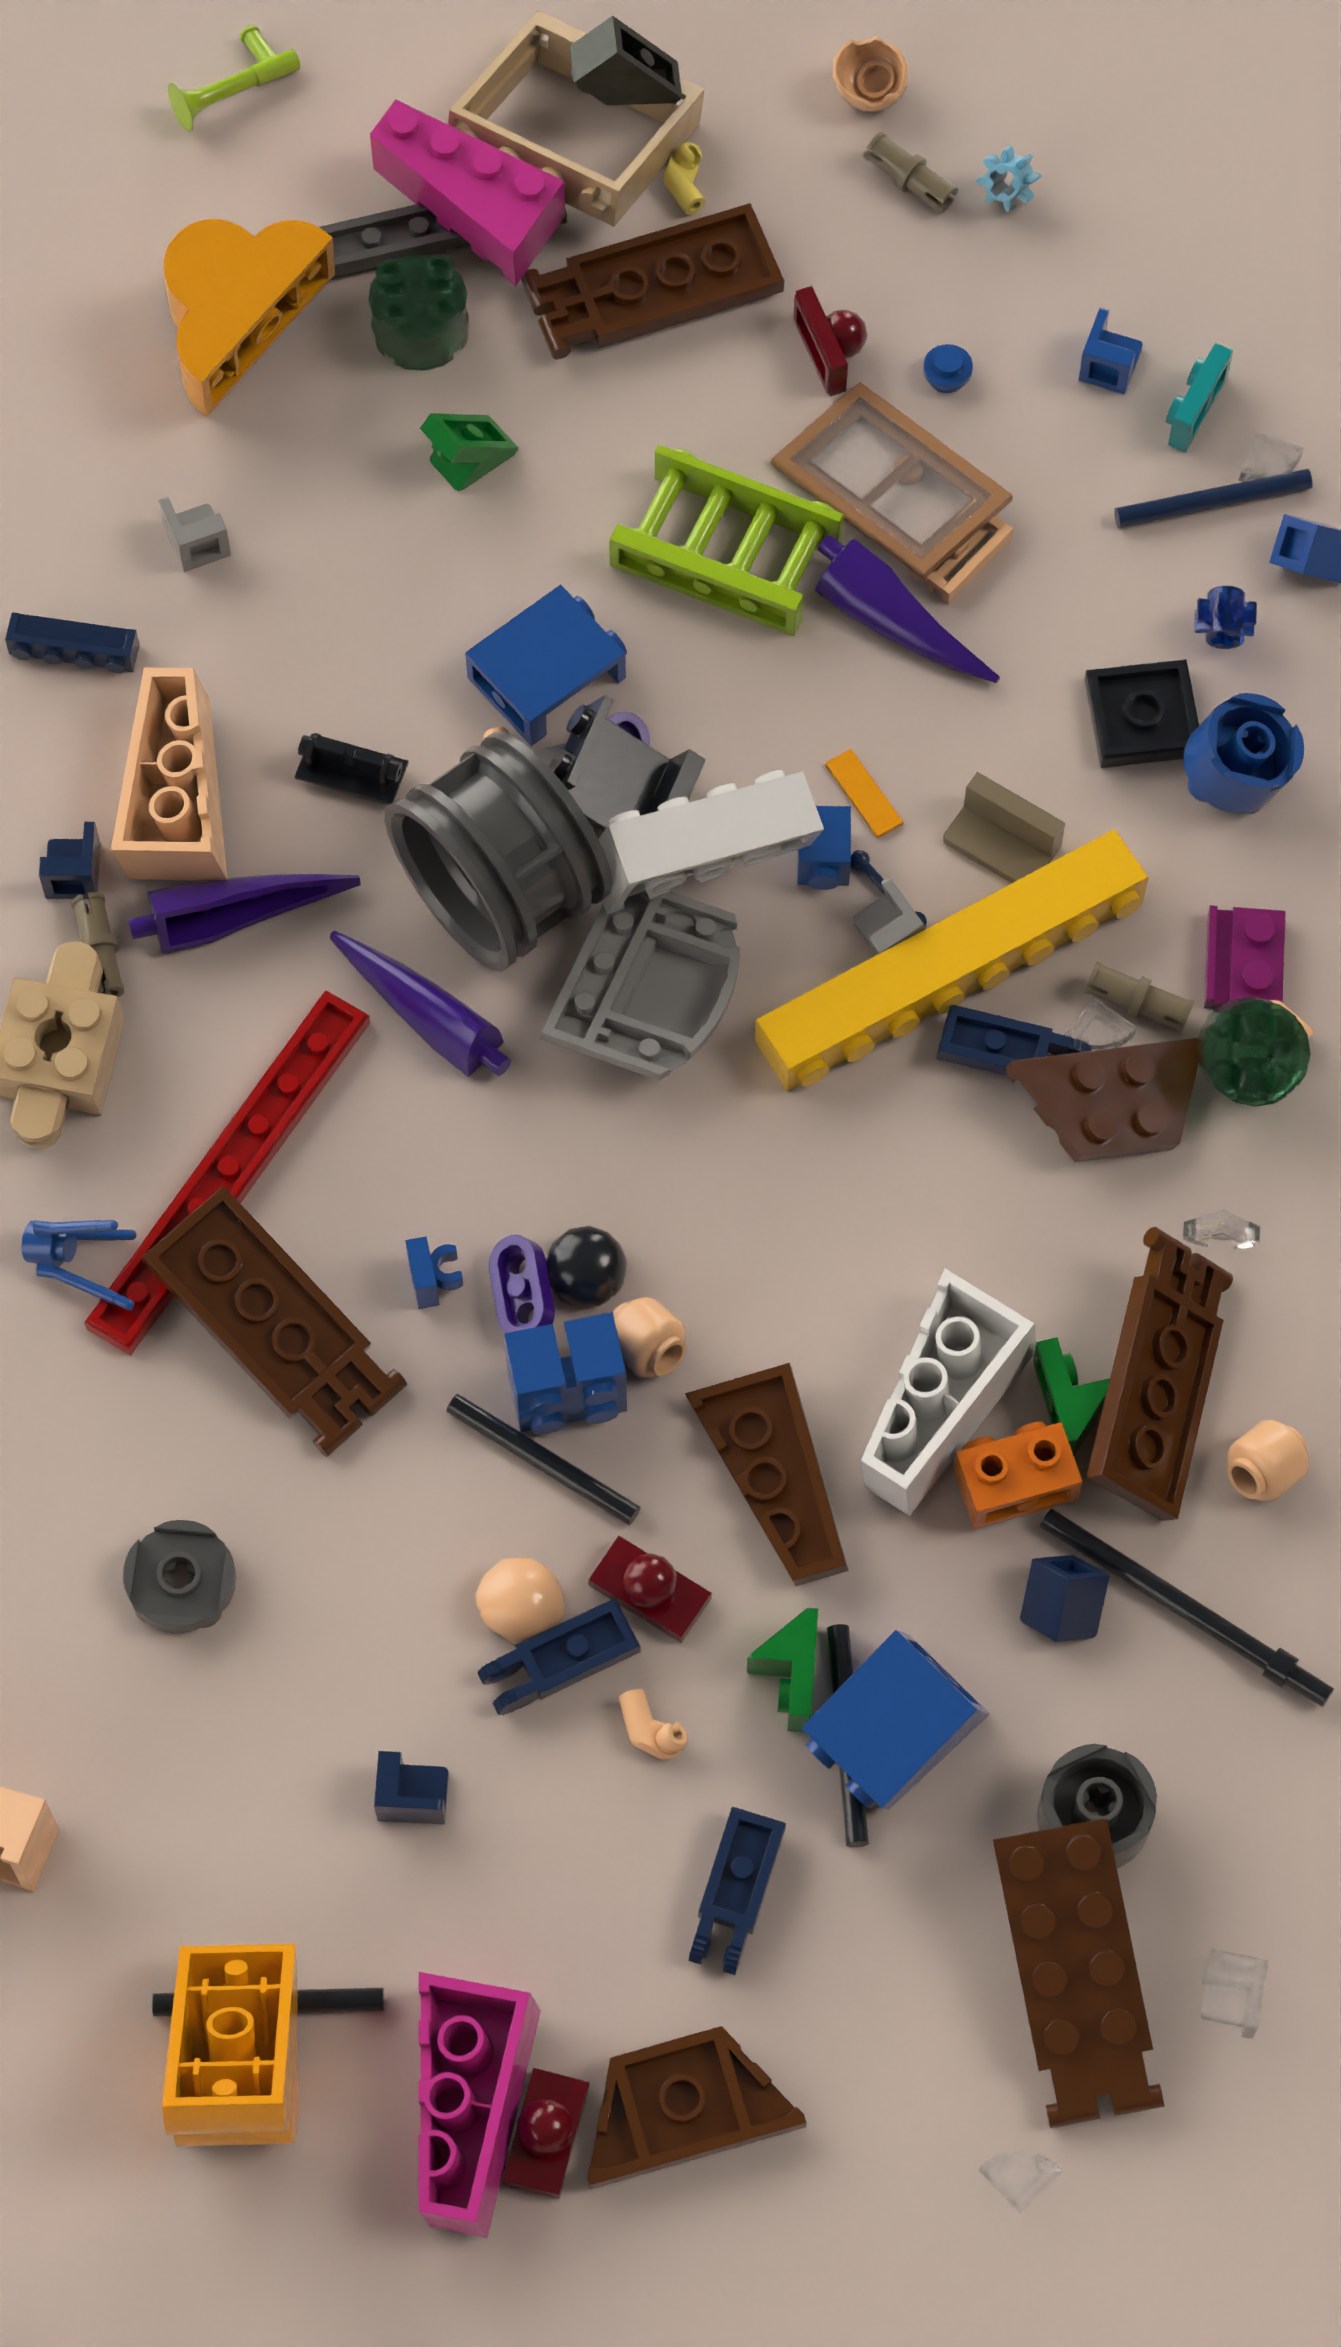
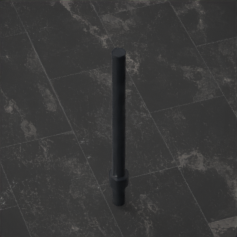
(1278, 1665)

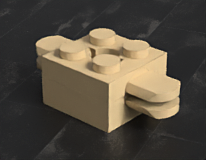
(58, 1045)

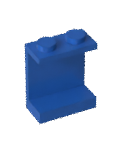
(543, 660)

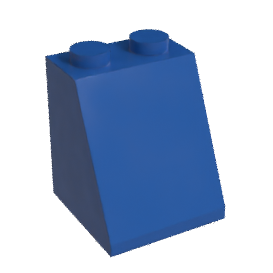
(892, 1721)

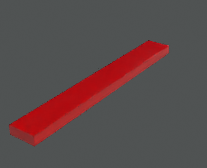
(237, 1156)

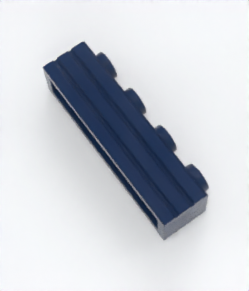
(72, 643)

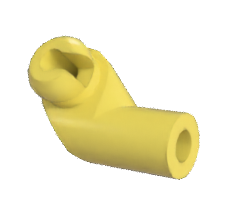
(680, 176)

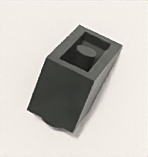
(624, 67)

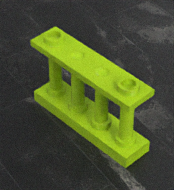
(716, 583)

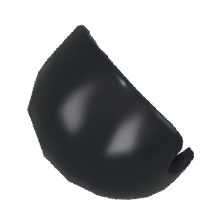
(586, 1267)

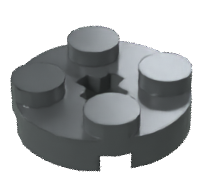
(159, 1553)

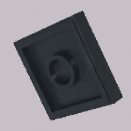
(1141, 712)

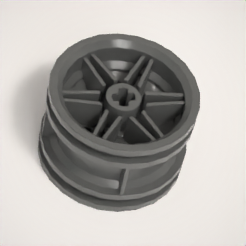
(498, 850)

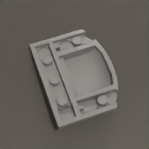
(648, 984)

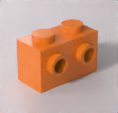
(1017, 1474)

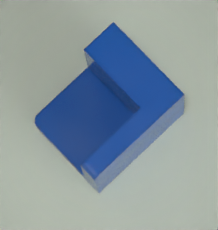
(1108, 356)
(1308, 548)

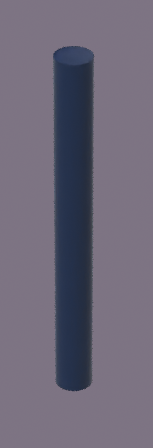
(1213, 498)

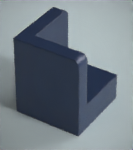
(71, 865)
(1064, 1598)
(409, 1791)

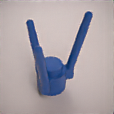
(56, 1242)

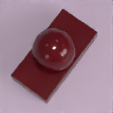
(828, 338)
(650, 1588)
(546, 2133)

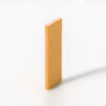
(864, 793)

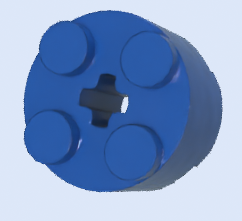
(1242, 754)

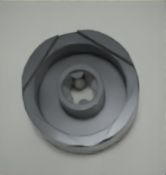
(1106, 1780)

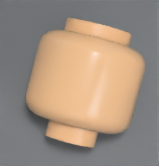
(649, 1337)
(1267, 1461)

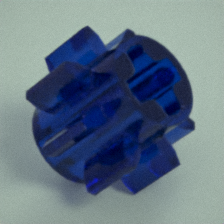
(1225, 617)

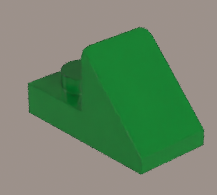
(466, 446)
(1073, 1406)
(791, 1655)

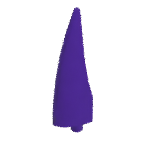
(878, 599)
(216, 908)
(432, 1012)

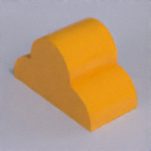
(238, 295)
(233, 2047)

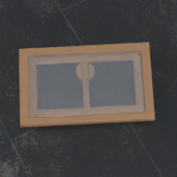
(892, 480)

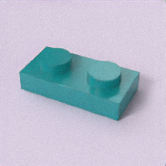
(1205, 383)

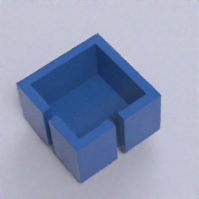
(569, 1388)

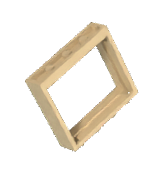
(580, 184)

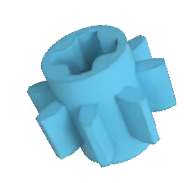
(995, 183)

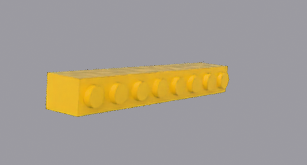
(951, 960)

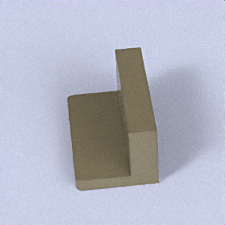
(1004, 830)

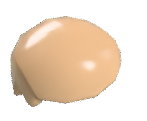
(870, 74)
(520, 1599)

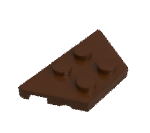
(1113, 1097)
(684, 2105)

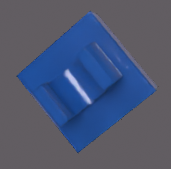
(426, 1271)

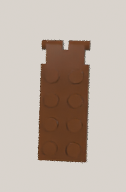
(654, 281)
(272, 1319)
(1160, 1377)
(1077, 1969)

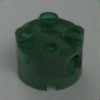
(419, 311)
(1253, 1051)

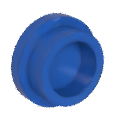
(947, 368)

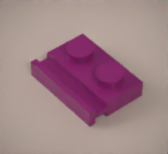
(1244, 955)

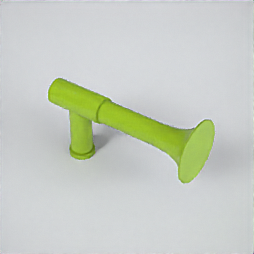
(189, 103)

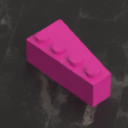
(470, 186)
(469, 2093)

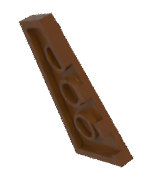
(772, 1458)

